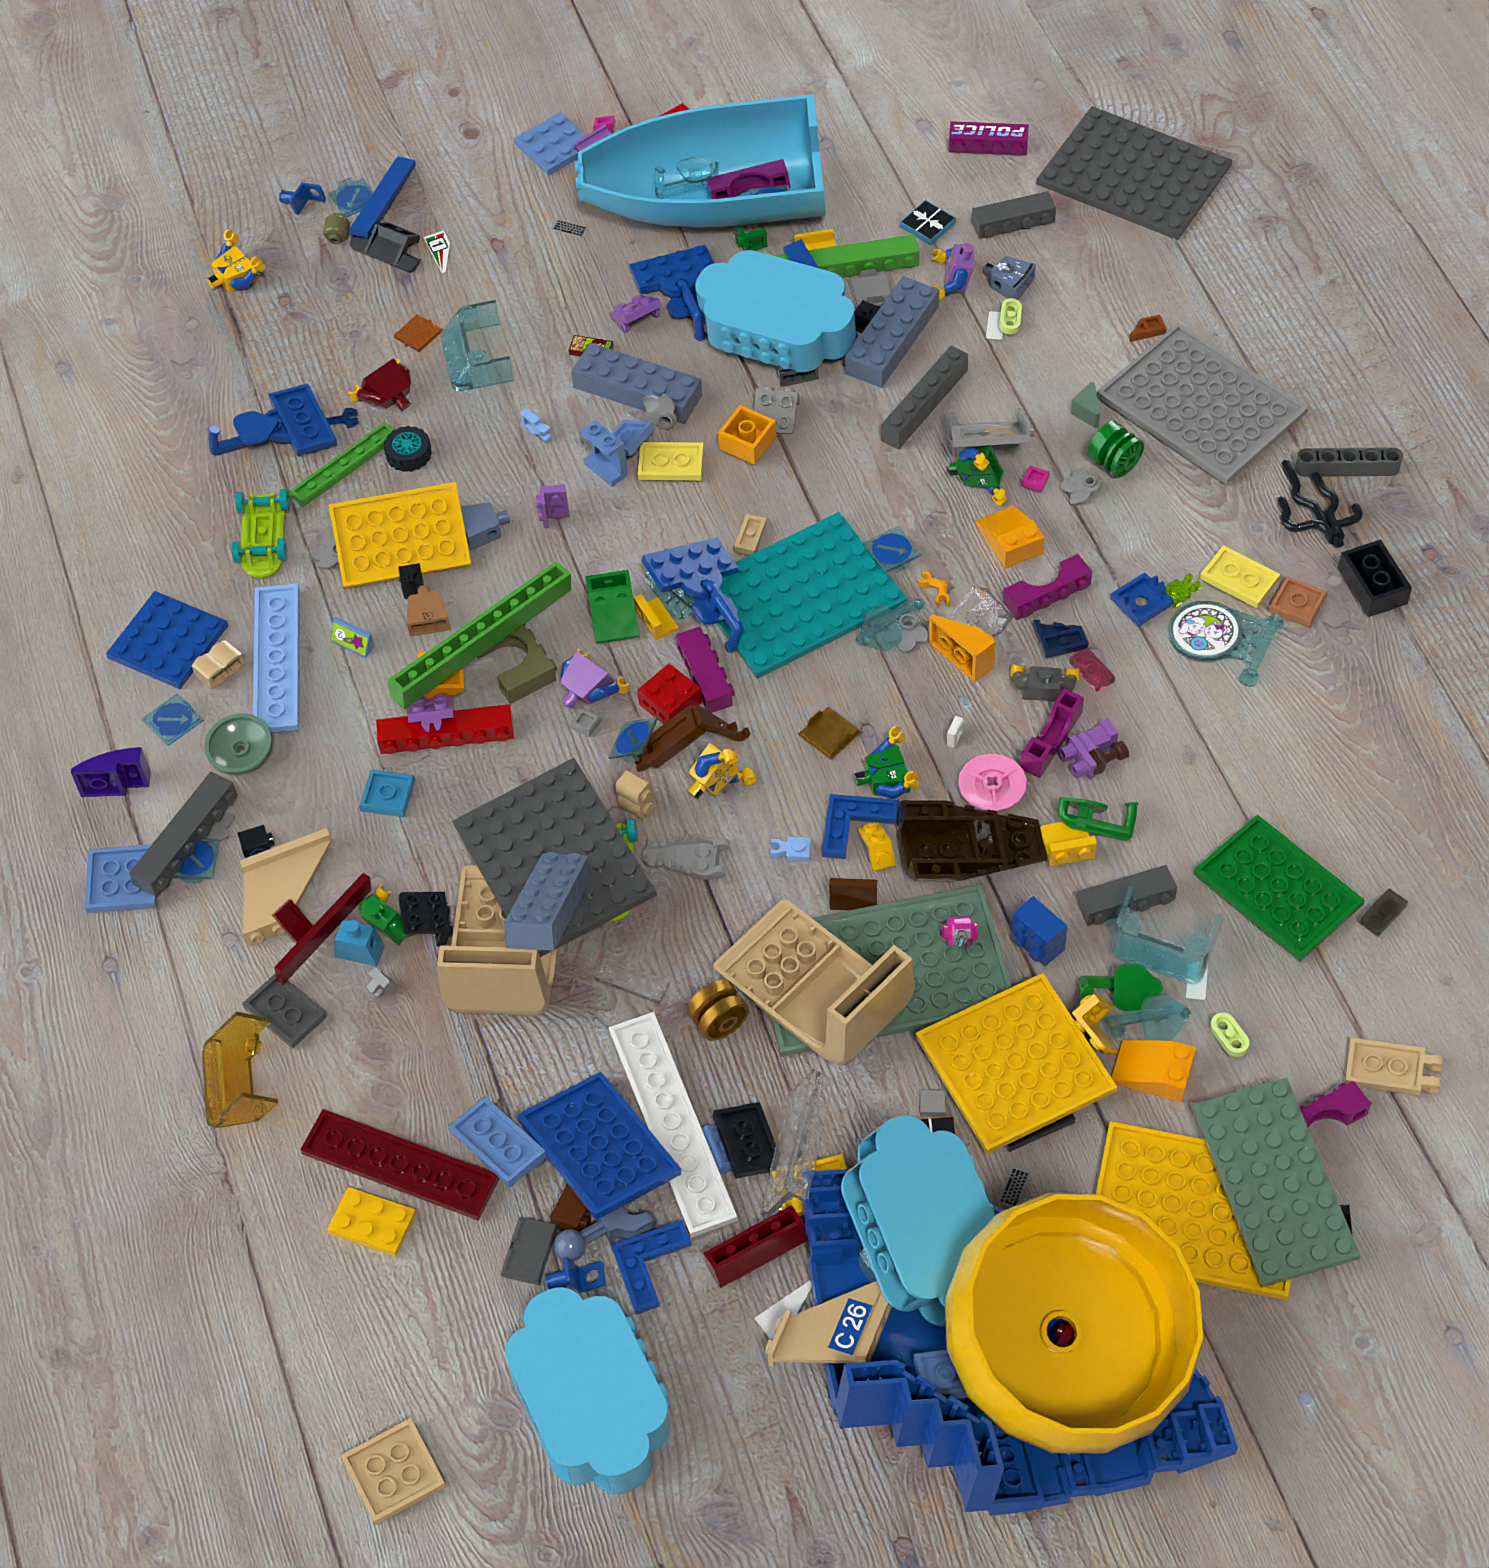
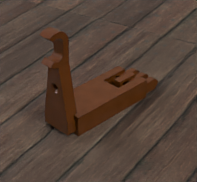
(681, 732)

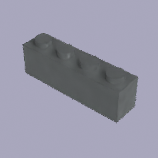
(1013, 214)
(1106, 900)

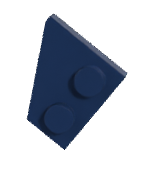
(1060, 638)

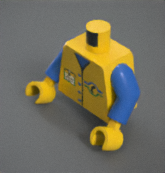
(233, 268)
(717, 769)

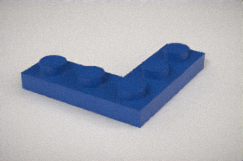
(847, 808)
(632, 1254)

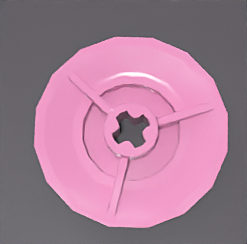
(992, 770)

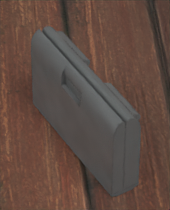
(529, 1251)

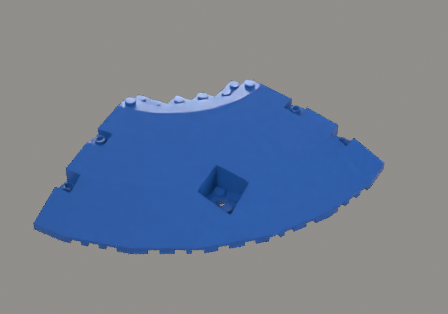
(990, 1466)

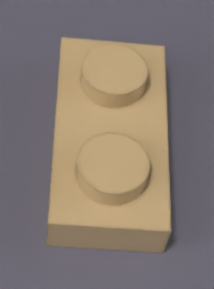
(750, 534)

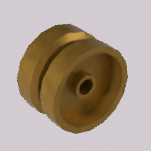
(717, 1010)

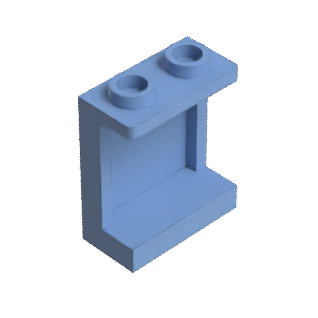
(608, 453)

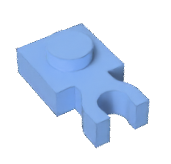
(533, 424)
(795, 849)

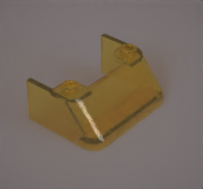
(229, 1072)

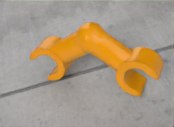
(940, 584)

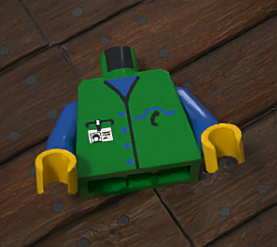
(980, 468)
(886, 769)

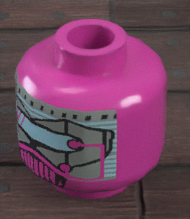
(959, 931)

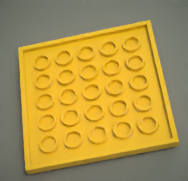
(1015, 1063)

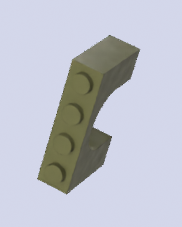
(532, 673)

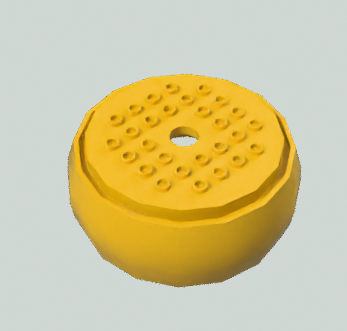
(1119, 1291)

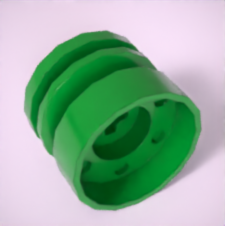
(1115, 449)

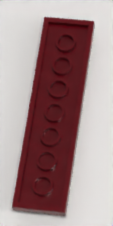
(400, 1164)

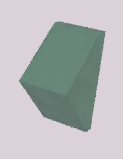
(1086, 406)

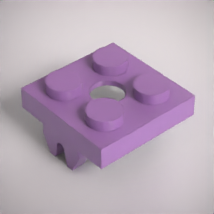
(635, 309)
(431, 710)

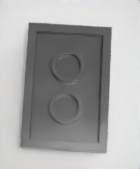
(290, 1010)

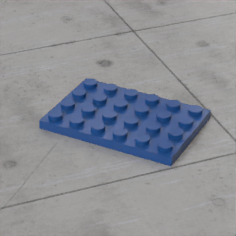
(599, 1145)

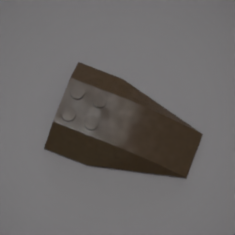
(963, 842)

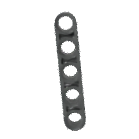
(1349, 461)

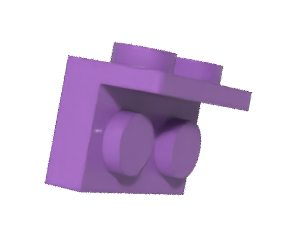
(552, 503)

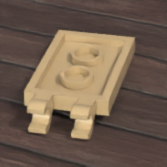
(1391, 1067)

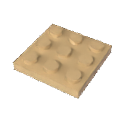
(393, 1471)

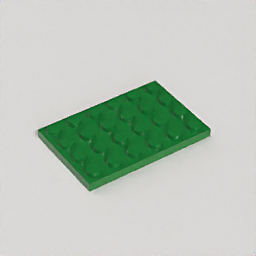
(1279, 887)

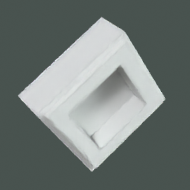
(955, 732)

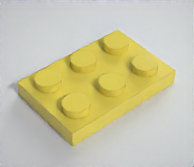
(670, 461)
(1240, 576)

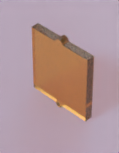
(418, 333)

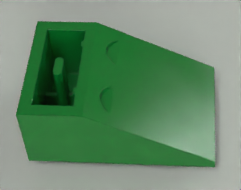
(612, 606)

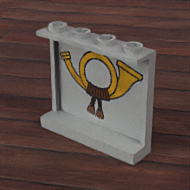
(989, 433)

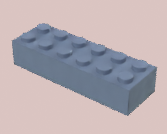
(892, 332)
(630, 379)
(547, 901)

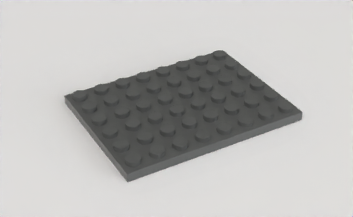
(1134, 172)
(559, 816)

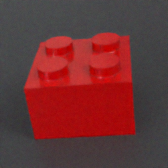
(668, 693)

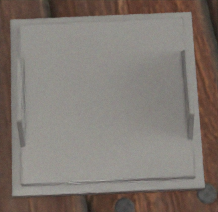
(870, 287)

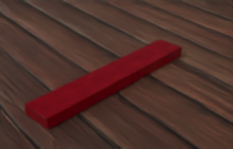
(322, 928)

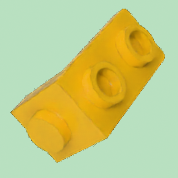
(878, 846)

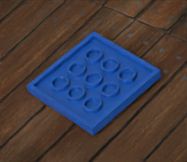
(166, 639)

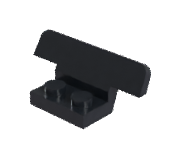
(388, 245)

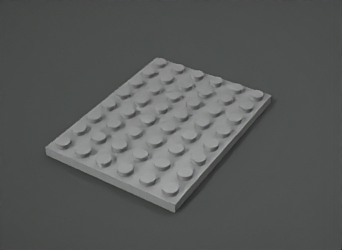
(1202, 403)

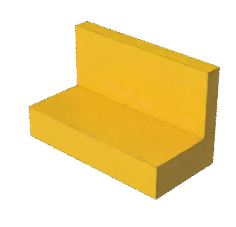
(654, 617)

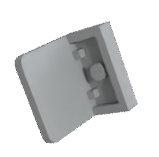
(778, 406)

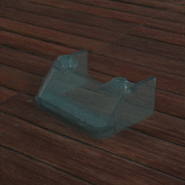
(473, 368)
(1159, 956)

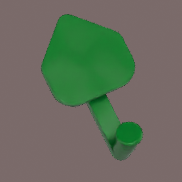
(1085, 823)
(1131, 986)

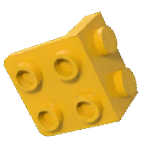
(1067, 844)
(1088, 1014)

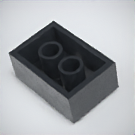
(1374, 578)

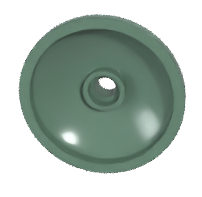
(236, 734)

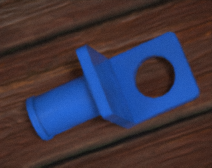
(301, 196)
(576, 1276)

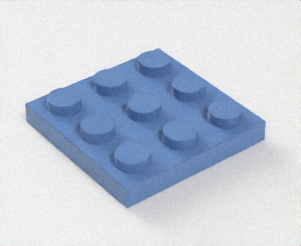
(551, 143)
(110, 883)

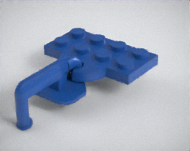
(676, 277)
(294, 420)
(699, 573)

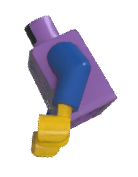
(958, 268)
(588, 680)

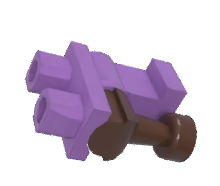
(1089, 748)

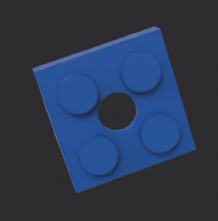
(1142, 587)

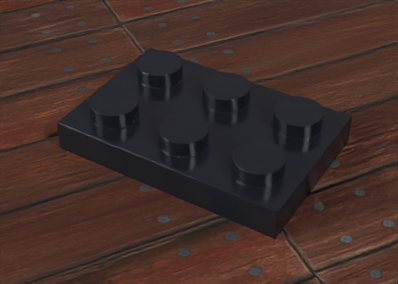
(746, 1139)

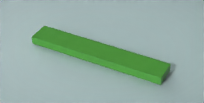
(341, 466)

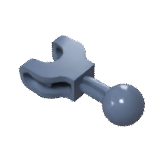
(615, 1225)

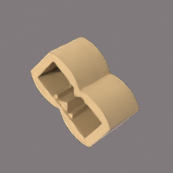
(218, 664)
(634, 794)

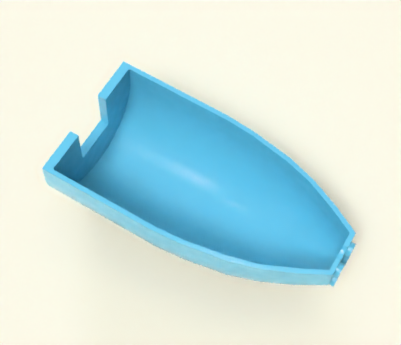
(621, 173)

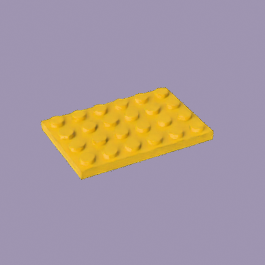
(399, 530)

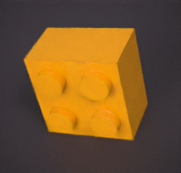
(747, 434)

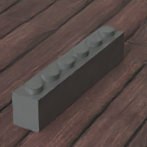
(924, 397)
(183, 834)

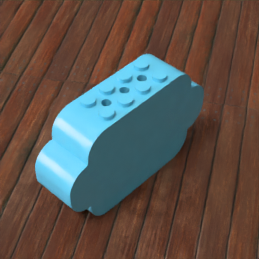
(776, 311)
(915, 1211)
(589, 1390)

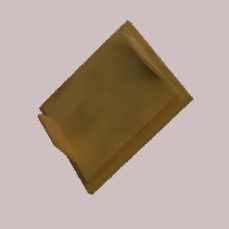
(829, 732)

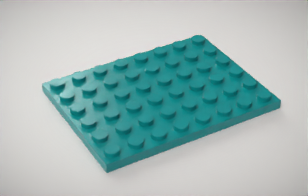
(805, 593)

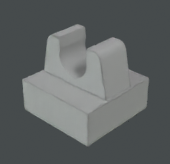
(380, 983)

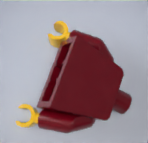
(385, 386)

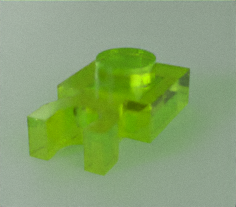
(1182, 590)

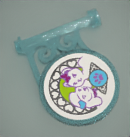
(1214, 632)

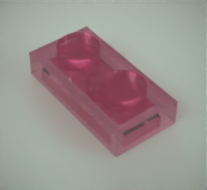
(1092, 669)

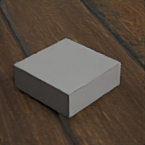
(585, 722)
(932, 1103)

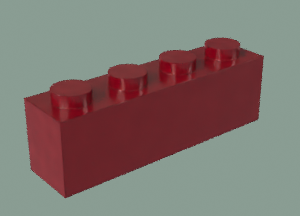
(756, 1246)

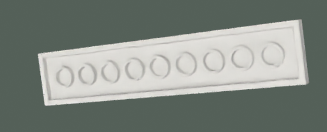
(673, 1123)

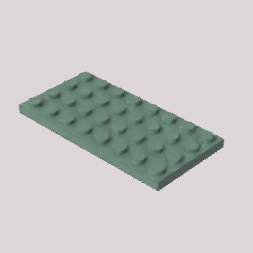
(1275, 1182)

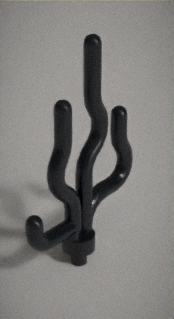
(1329, 525)

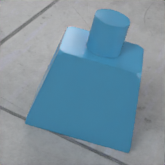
(358, 943)

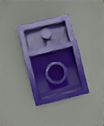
(112, 773)

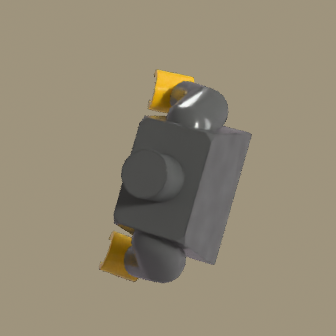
(1043, 682)

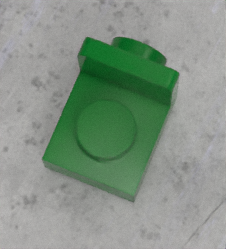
(751, 240)

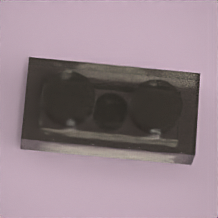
(1383, 912)

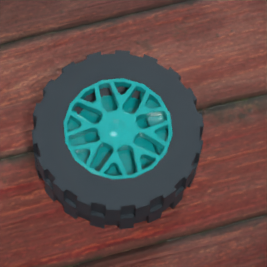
(407, 448)

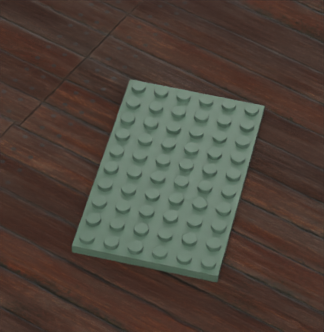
(944, 976)

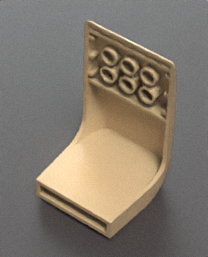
(479, 969)
(818, 982)

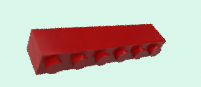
(466, 727)

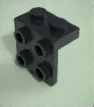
(426, 915)

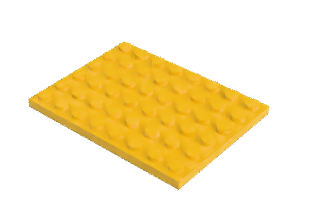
(1180, 1191)

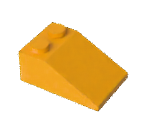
(1011, 536)
(963, 646)
(1154, 1067)

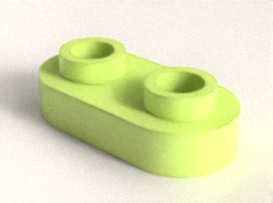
(1010, 316)
(1230, 1036)

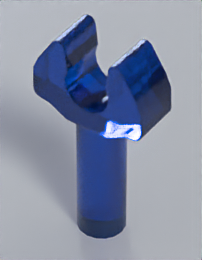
(345, 418)

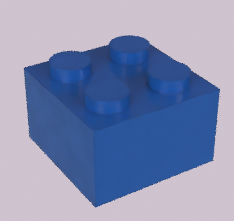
(1038, 931)

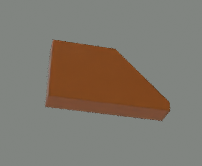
(1148, 328)

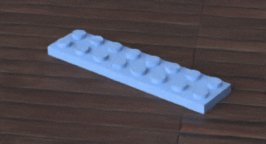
(276, 657)

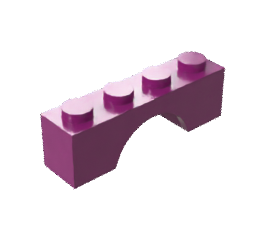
(757, 176)
(1024, 598)
(1044, 747)
(1344, 1104)

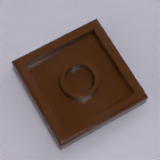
(852, 893)

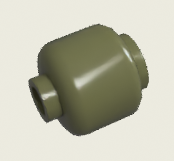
(336, 228)

